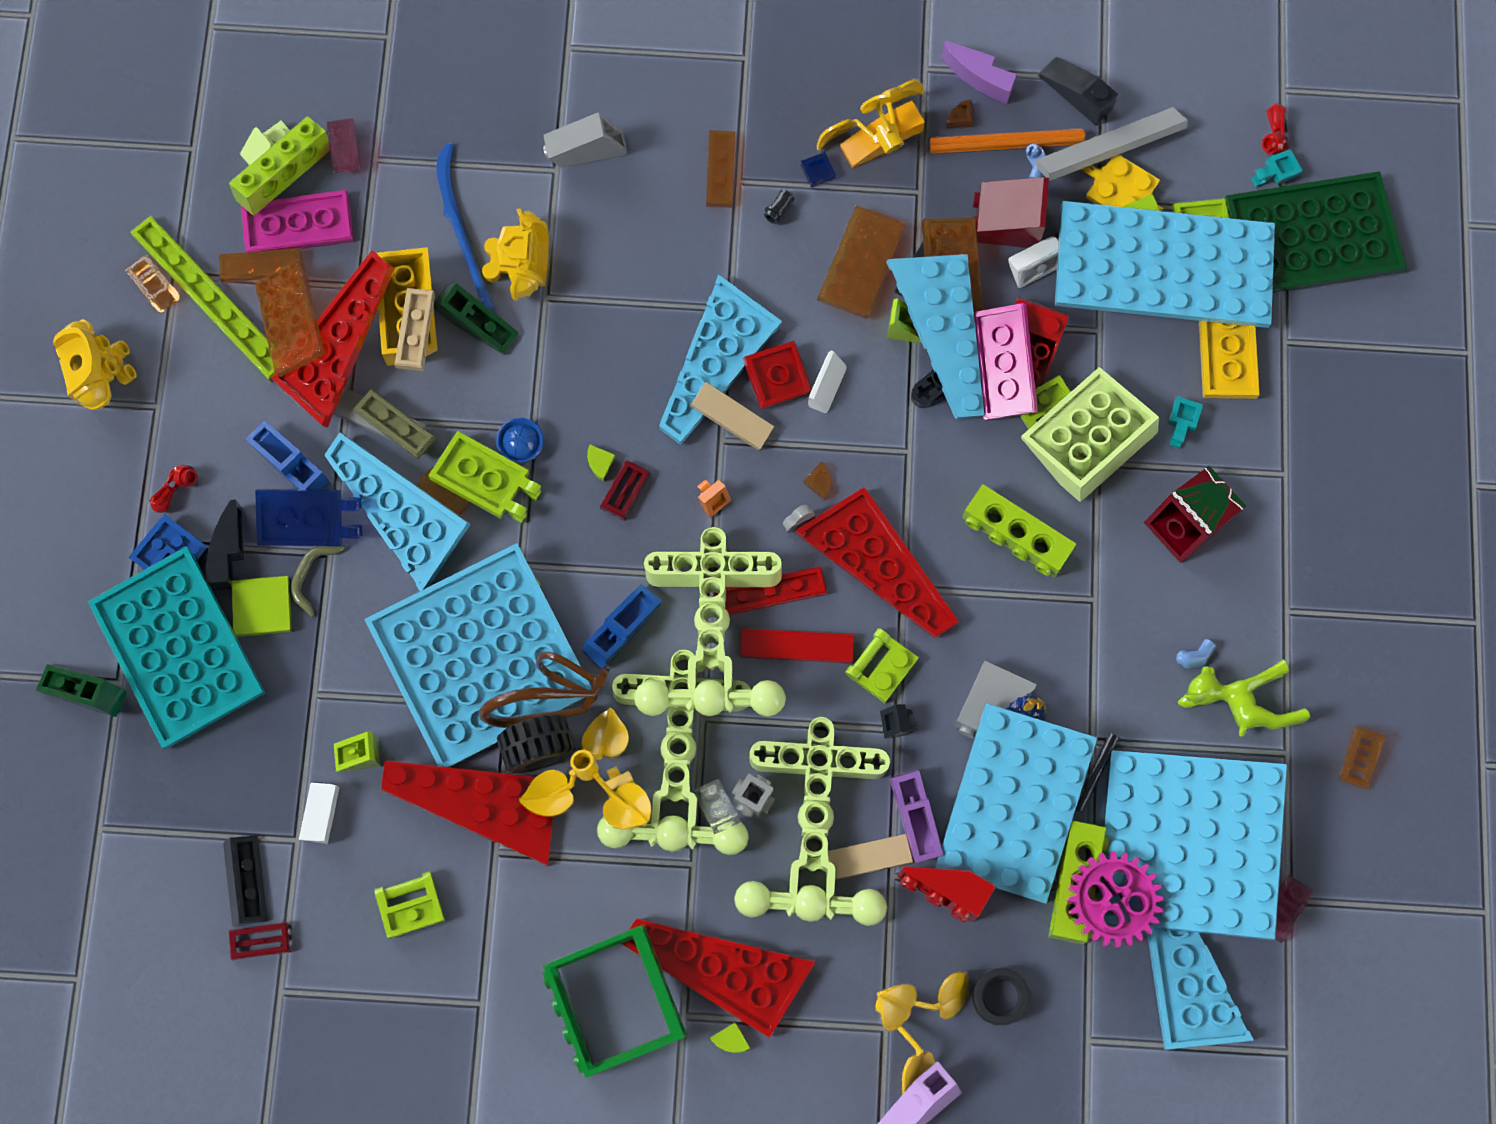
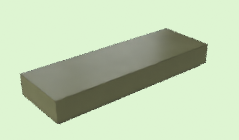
(394, 424)

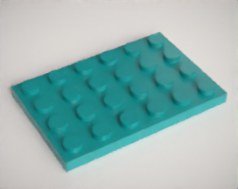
(176, 648)

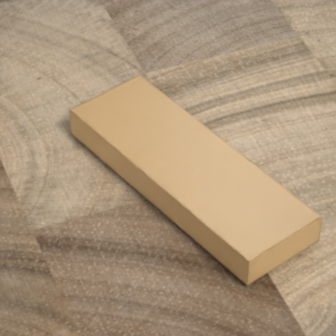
(415, 329)
(732, 416)
(870, 856)

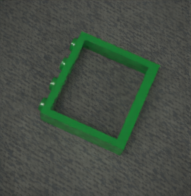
(564, 1008)

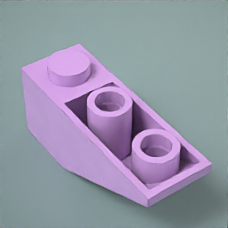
(924, 1098)

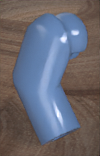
(1033, 153)
(1198, 658)

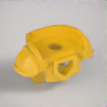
(525, 257)
(90, 364)

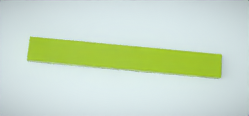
(205, 294)

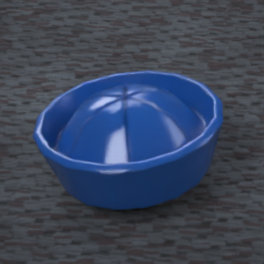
(519, 440)

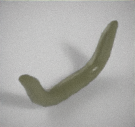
(302, 571)

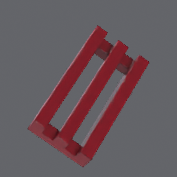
(614, 510)
(284, 938)

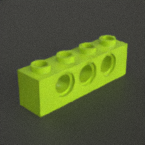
(280, 166)
(1012, 516)
(1079, 836)

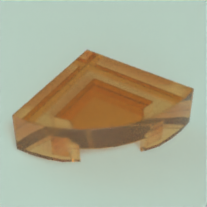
(819, 481)

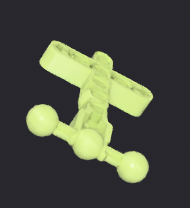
(710, 696)
(673, 831)
(811, 901)

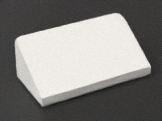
(1035, 261)
(827, 383)
(319, 813)

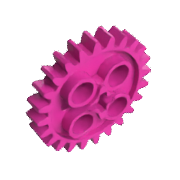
(1137, 886)

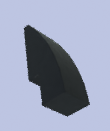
(225, 547)

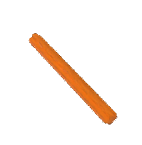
(1006, 140)

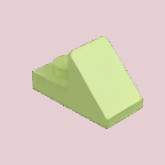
(260, 143)

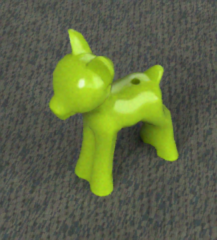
(1247, 715)

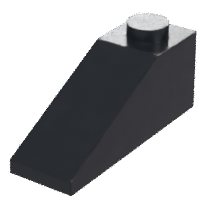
(1080, 88)

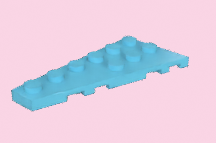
(728, 332)
(1192, 993)

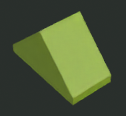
(900, 323)
(357, 752)

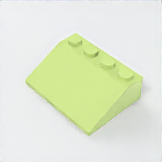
(1091, 433)

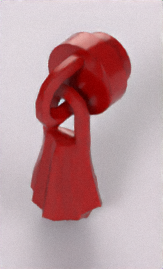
(1273, 143)
(182, 476)

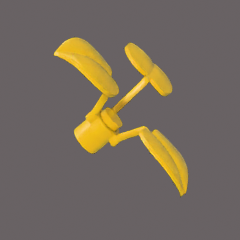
(887, 132)
(604, 737)
(895, 1008)

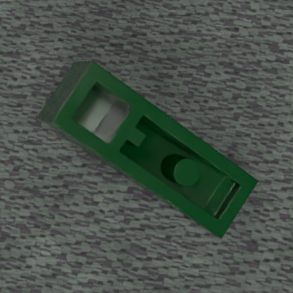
(474, 318)
(82, 690)

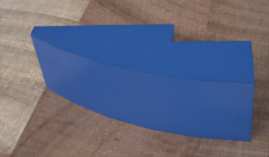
(286, 458)
(621, 626)

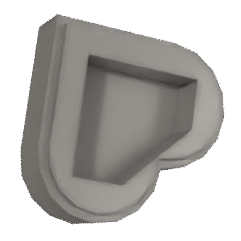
(798, 518)

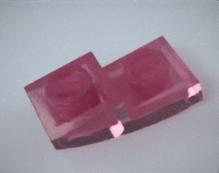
(343, 145)
(1291, 903)

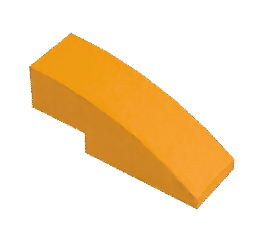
(861, 147)

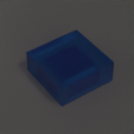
(818, 169)

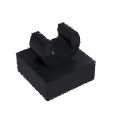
(895, 721)

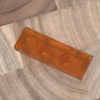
(720, 169)
(255, 265)

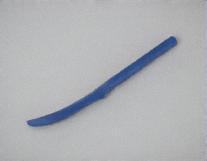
(452, 213)

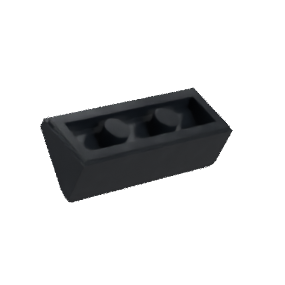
(245, 880)

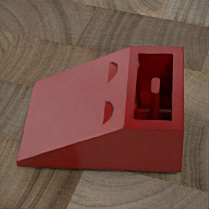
(1045, 332)
(955, 889)

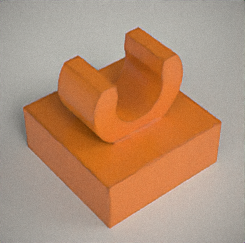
(713, 497)

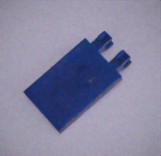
(304, 517)

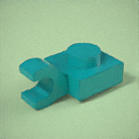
(1278, 167)
(1184, 417)

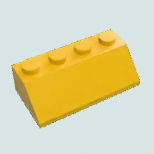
(410, 271)

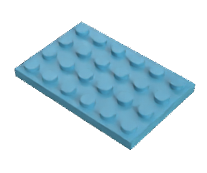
(1016, 802)

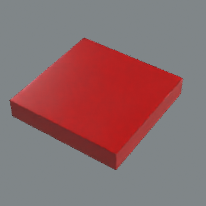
(777, 374)

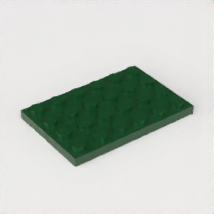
(1325, 230)

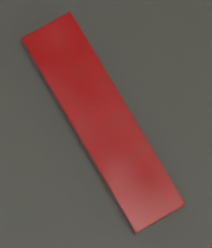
(791, 588)
(796, 646)

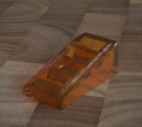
(163, 295)
(1371, 760)

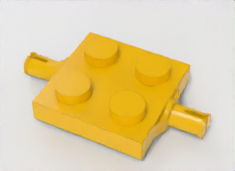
(1119, 183)

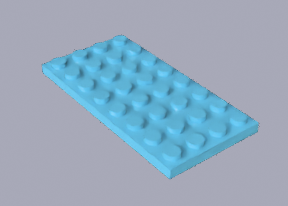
(1165, 264)

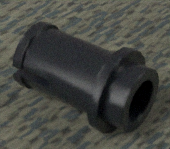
(775, 211)

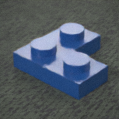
(166, 539)

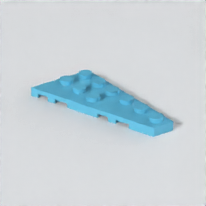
(943, 316)
(405, 516)

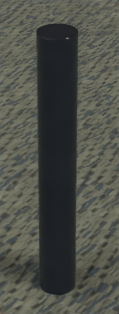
(1096, 771)

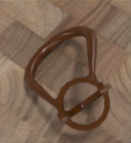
(575, 691)

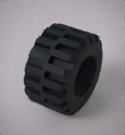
(535, 743)

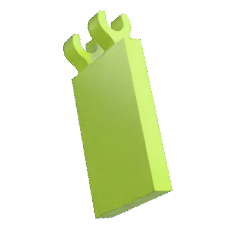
(483, 477)

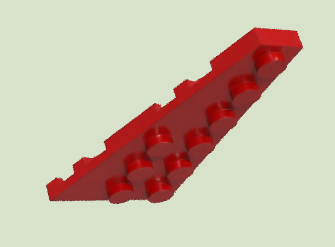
(343, 331)
(870, 550)
(475, 801)
(734, 976)

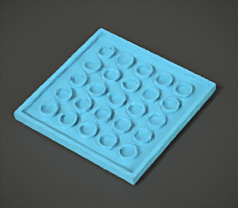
(469, 644)
(1206, 834)

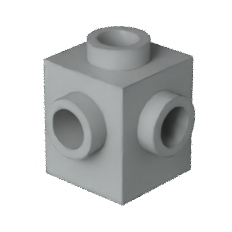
(758, 786)

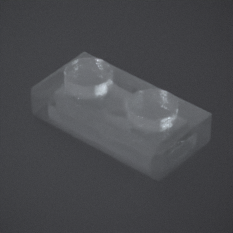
(716, 806)

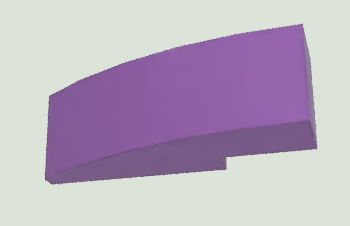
(978, 71)
(916, 815)

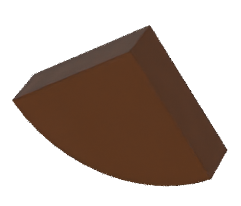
(961, 116)

